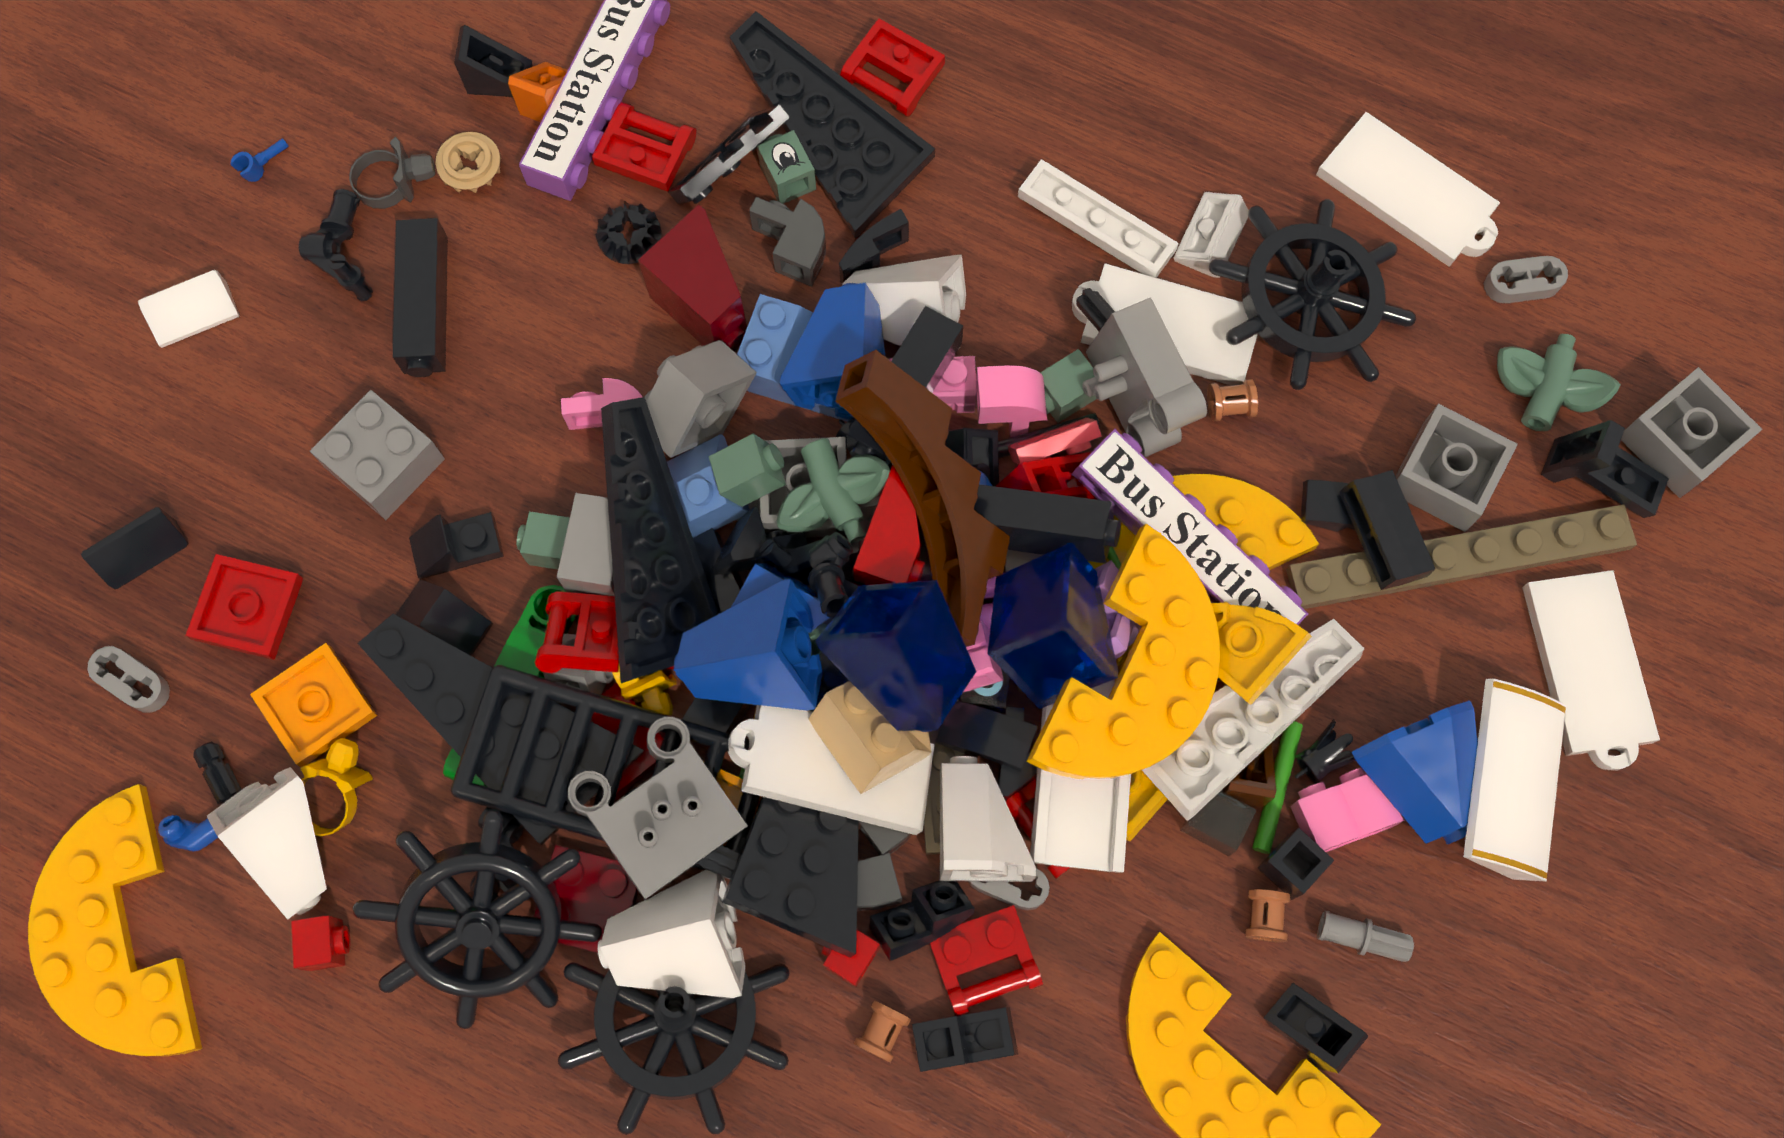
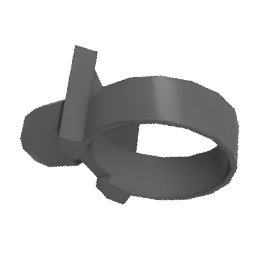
(416, 167)

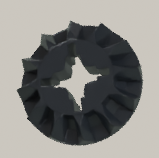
(644, 237)

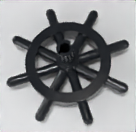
(1313, 293)
(478, 919)
(673, 1018)

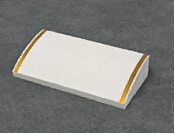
(1515, 781)

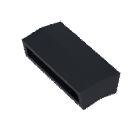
(1387, 530)

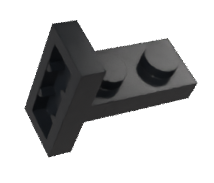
(1598, 461)

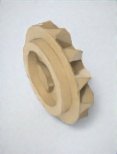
(470, 146)

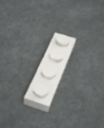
(1097, 219)

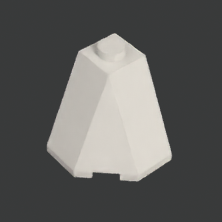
(909, 287)
(977, 827)
(274, 841)
(677, 940)

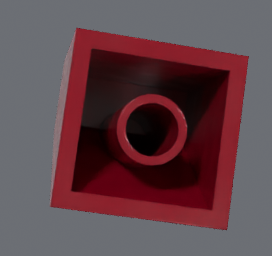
(694, 282)

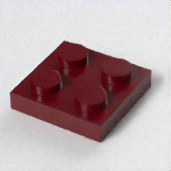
(592, 893)

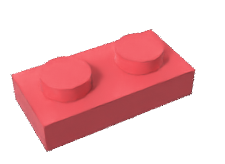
(1070, 437)

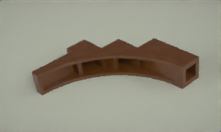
(943, 486)

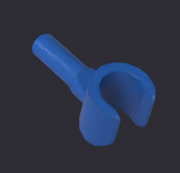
(252, 166)

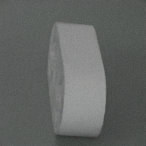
(1526, 284)
(134, 672)
(1011, 894)

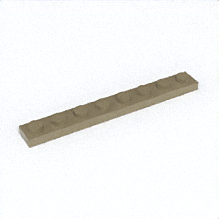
(1472, 555)

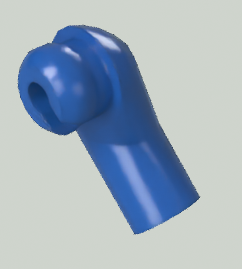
(186, 834)

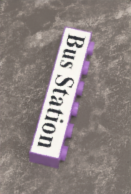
(590, 94)
(1146, 495)

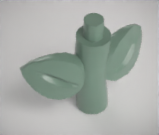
(1553, 382)
(832, 491)

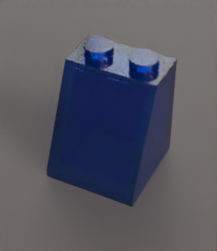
(1051, 625)
(901, 652)

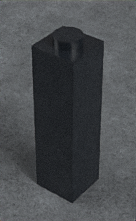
(420, 297)
(925, 358)
(1049, 521)

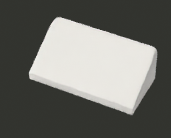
(1212, 231)
(189, 308)

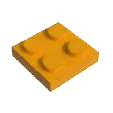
(313, 705)

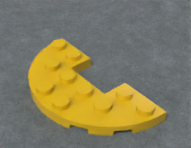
(1254, 516)
(1252, 653)
(1161, 684)
(84, 941)
(1199, 1084)

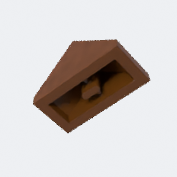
(1256, 782)

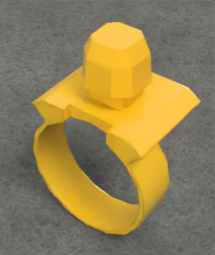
(650, 690)
(340, 768)

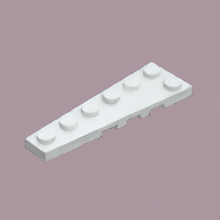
(1238, 732)

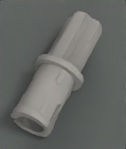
(1365, 937)

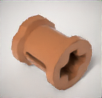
(1232, 400)
(1267, 915)
(882, 1031)

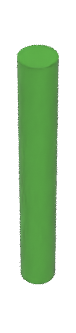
(1282, 767)

